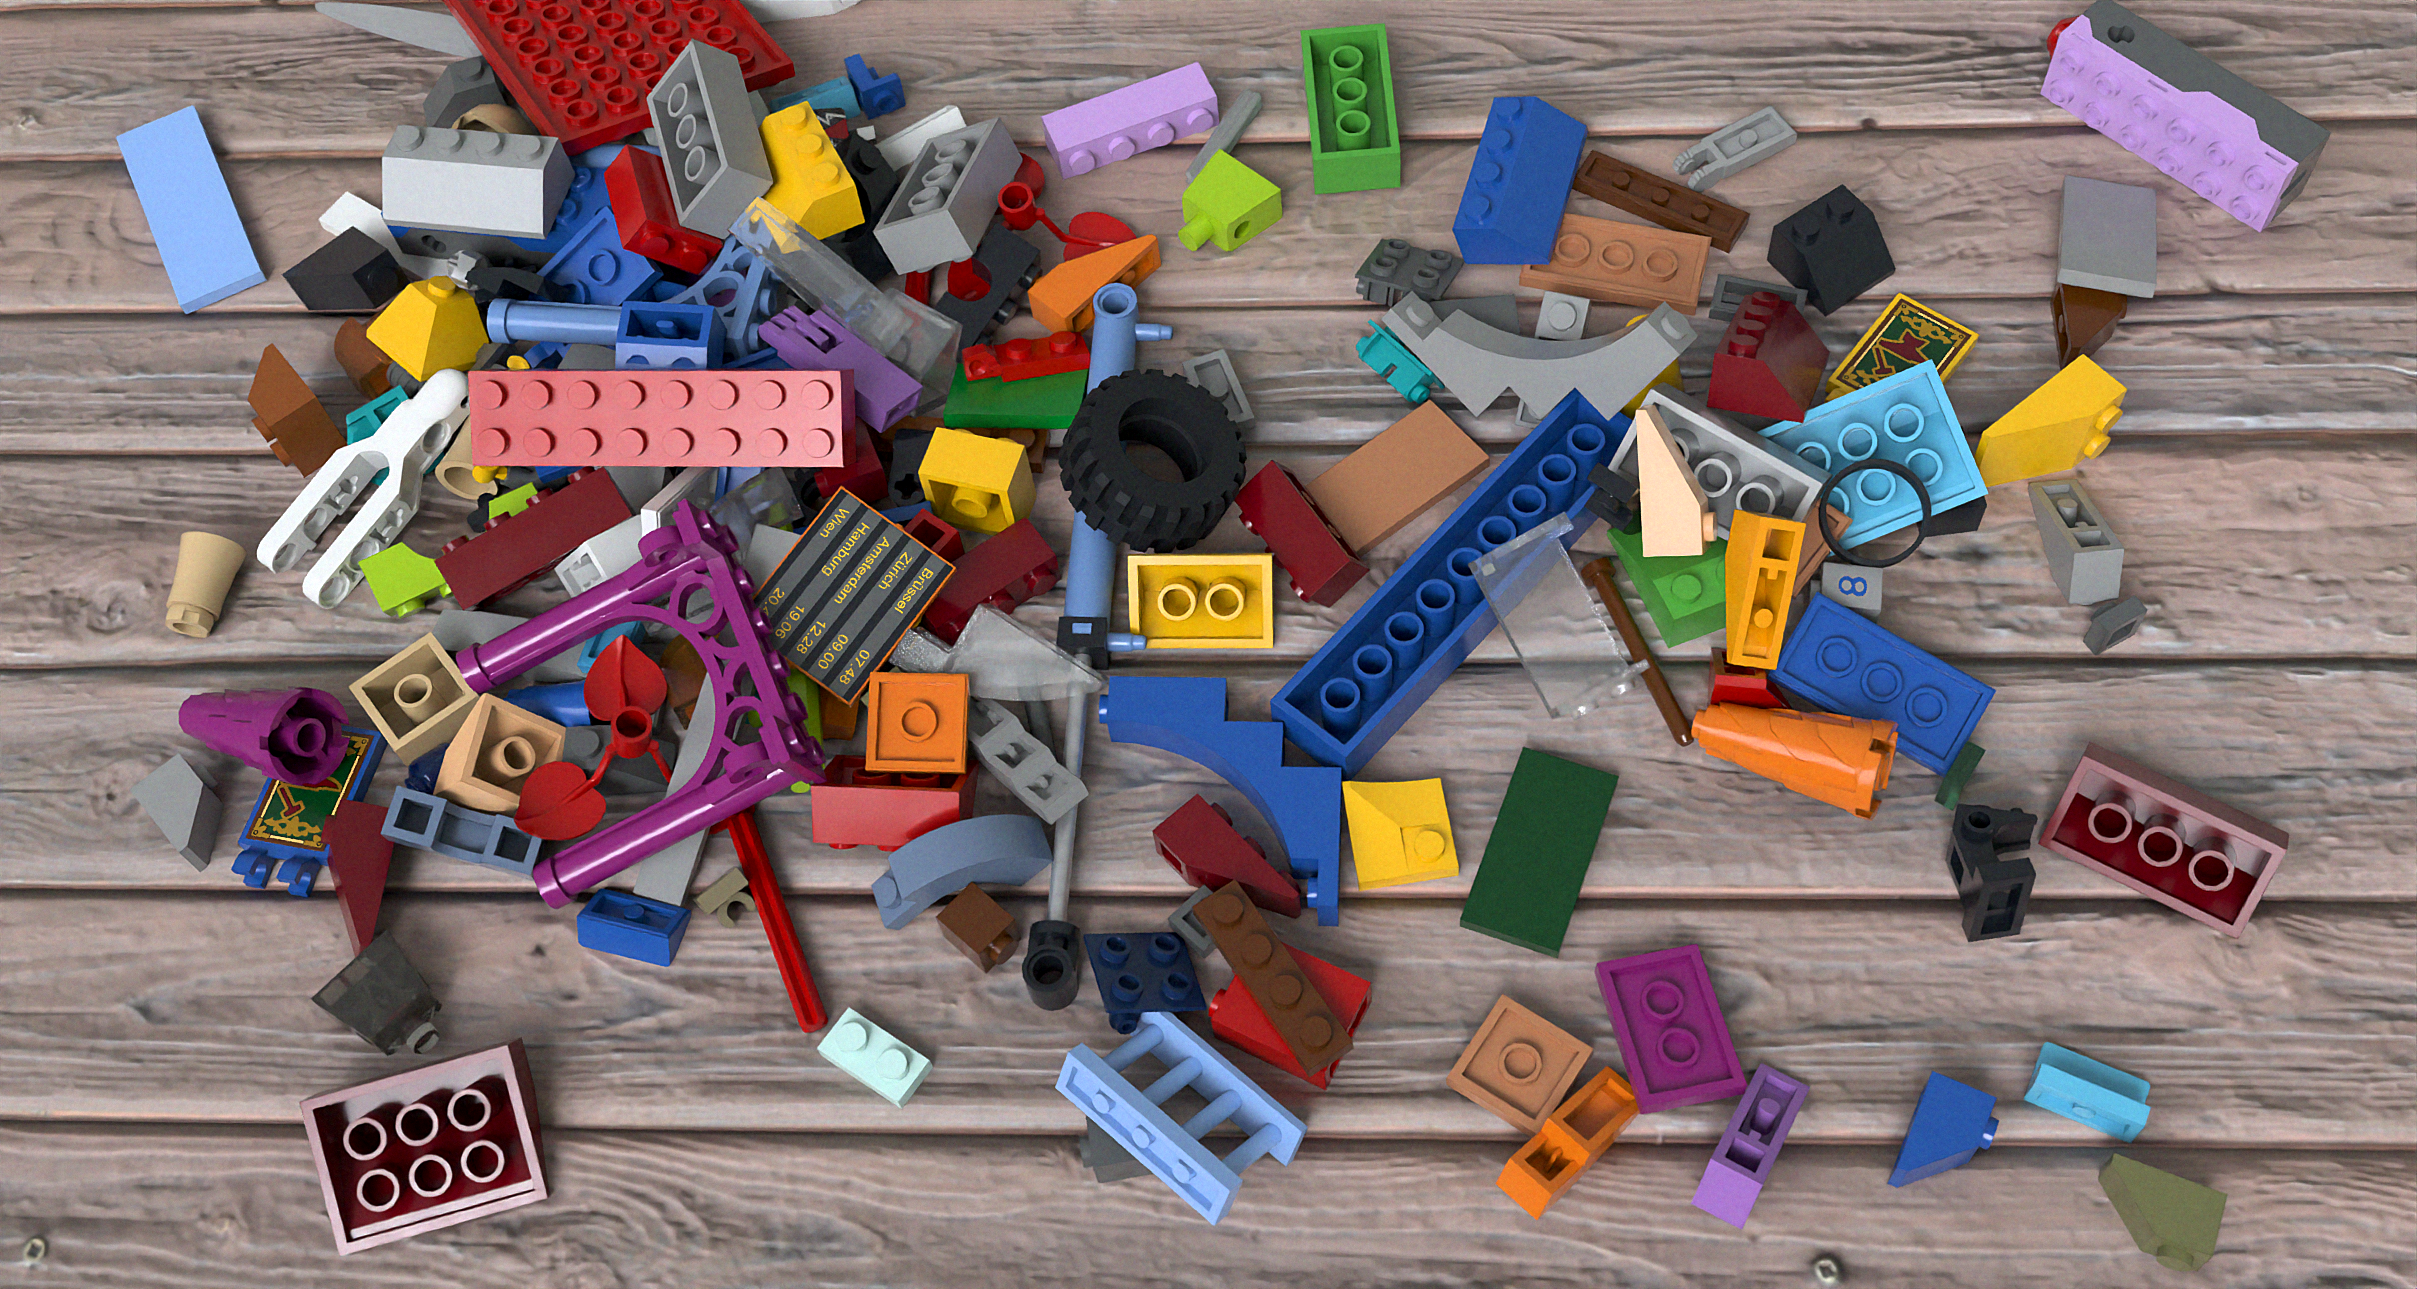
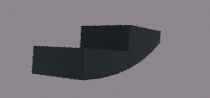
(516, 284)

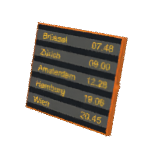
(849, 594)

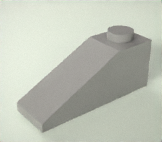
(2077, 542)

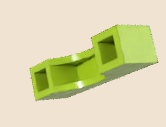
(406, 579)

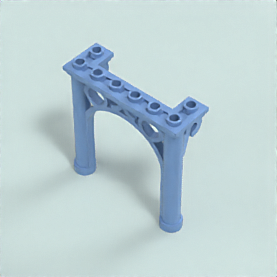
(598, 324)

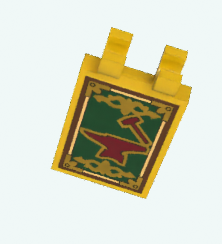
(1900, 340)

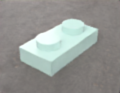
(875, 1057)

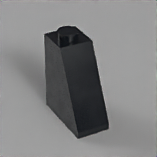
(347, 274)

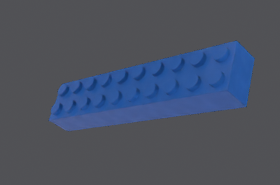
(1432, 607)

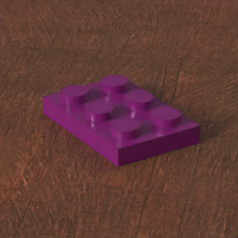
(1669, 1029)

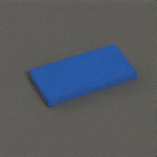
(1873, 674)

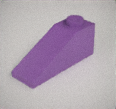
(1750, 1146)

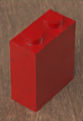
(648, 214)
(1243, 1025)

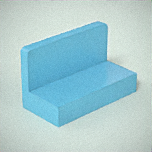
(2089, 1092)

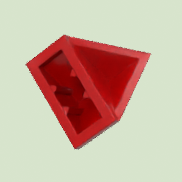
(1741, 684)

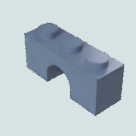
(461, 834)

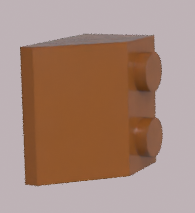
(291, 415)

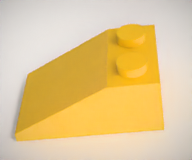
(2052, 426)

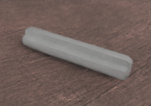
(1228, 130)

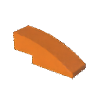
(1569, 1143)

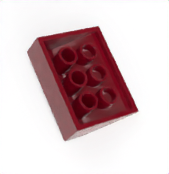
(428, 1146)

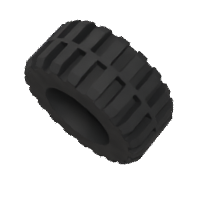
(1181, 424)

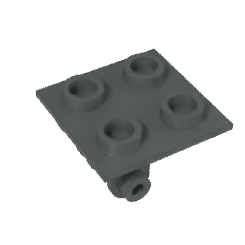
(1399, 267)

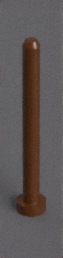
(1600, 574)

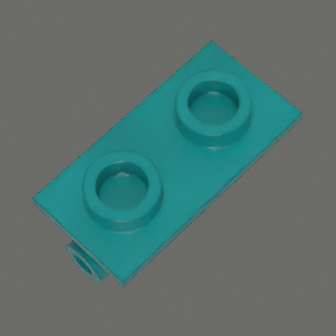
(1387, 349)

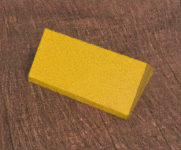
(1202, 599)

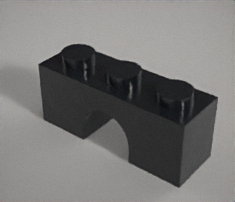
(1009, 269)

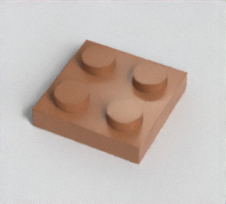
(1519, 1066)

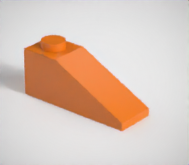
(1067, 292)

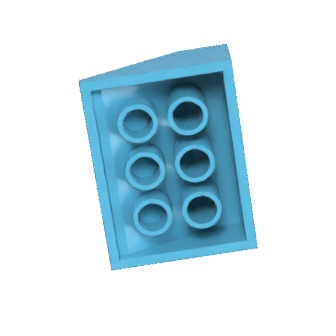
(1894, 420)

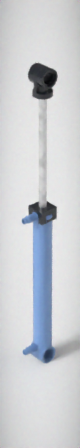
(1086, 635)

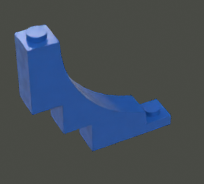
(1296, 802)

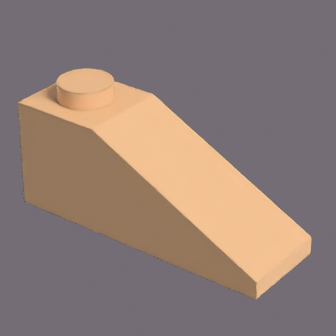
(1671, 499)

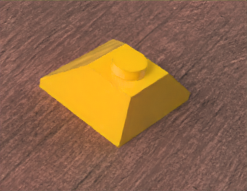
(430, 328)

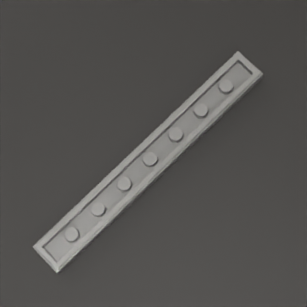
(671, 872)

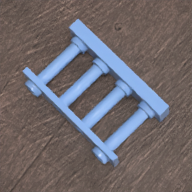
(1159, 1141)

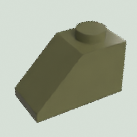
(2164, 1212)

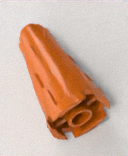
(1810, 753)

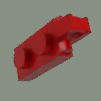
(1027, 358)

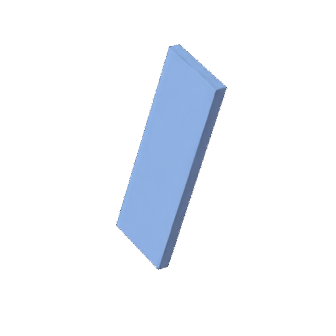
(190, 209)

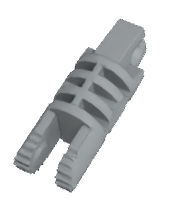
(465, 261)

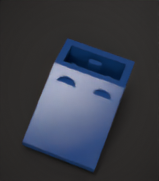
(669, 336)

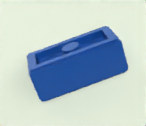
(632, 927)

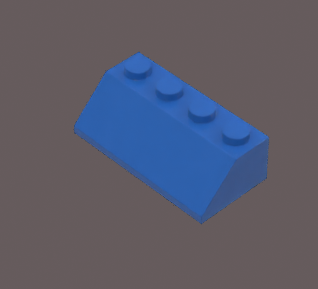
(1519, 183)

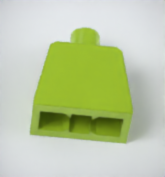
(1228, 205)

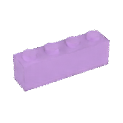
(1130, 120)

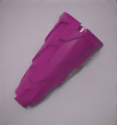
(282, 732)

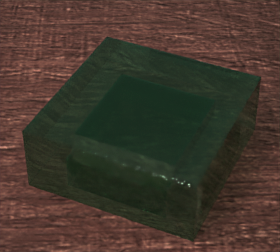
(1959, 775)

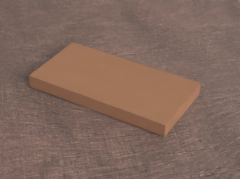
(1623, 264)
(1397, 476)

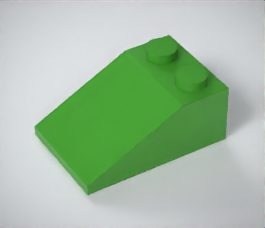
(1679, 591)

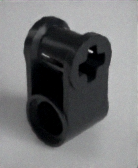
(907, 456)

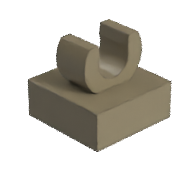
(722, 893)

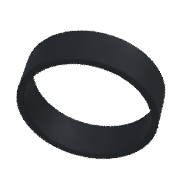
(1890, 466)

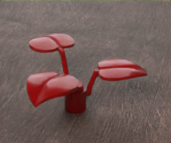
(1016, 200)
(621, 689)

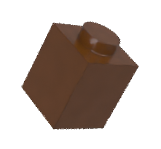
(979, 928)

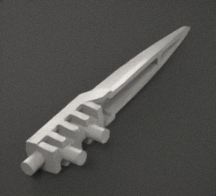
(406, 25)

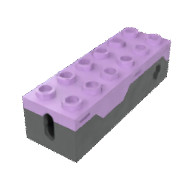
(2182, 112)

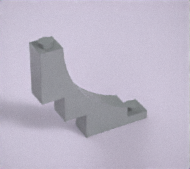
(1484, 361)

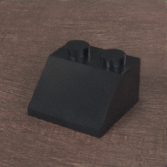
(1831, 250)

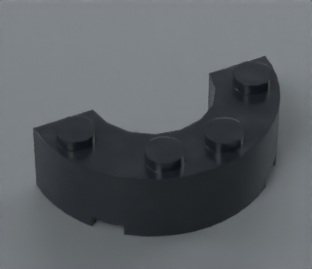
(875, 188)

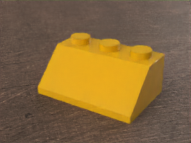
(808, 173)

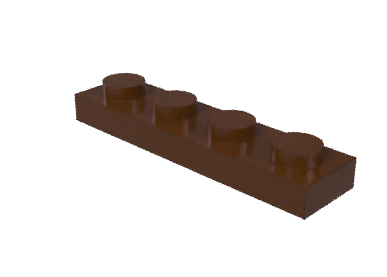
(1273, 978)

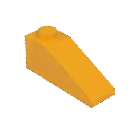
(1759, 585)

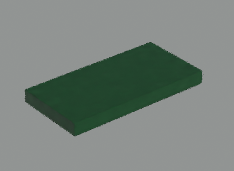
(1539, 852)

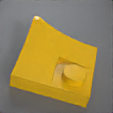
(1399, 832)

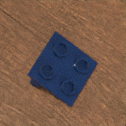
(1142, 975)

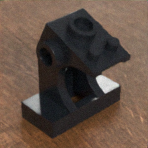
(1980, 877)

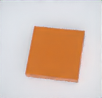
(918, 723)

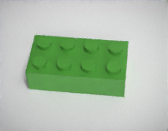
(1350, 109)

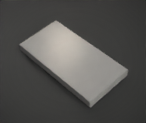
(2107, 237)

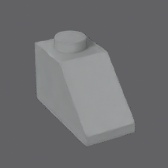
(183, 807)

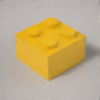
(977, 481)

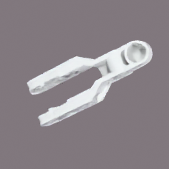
(405, 443)

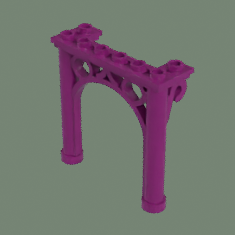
(675, 562)

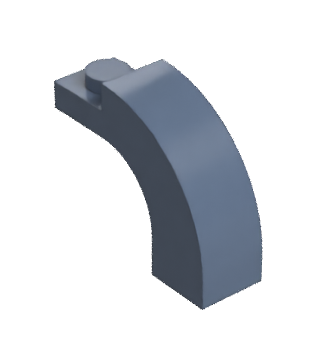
(974, 850)

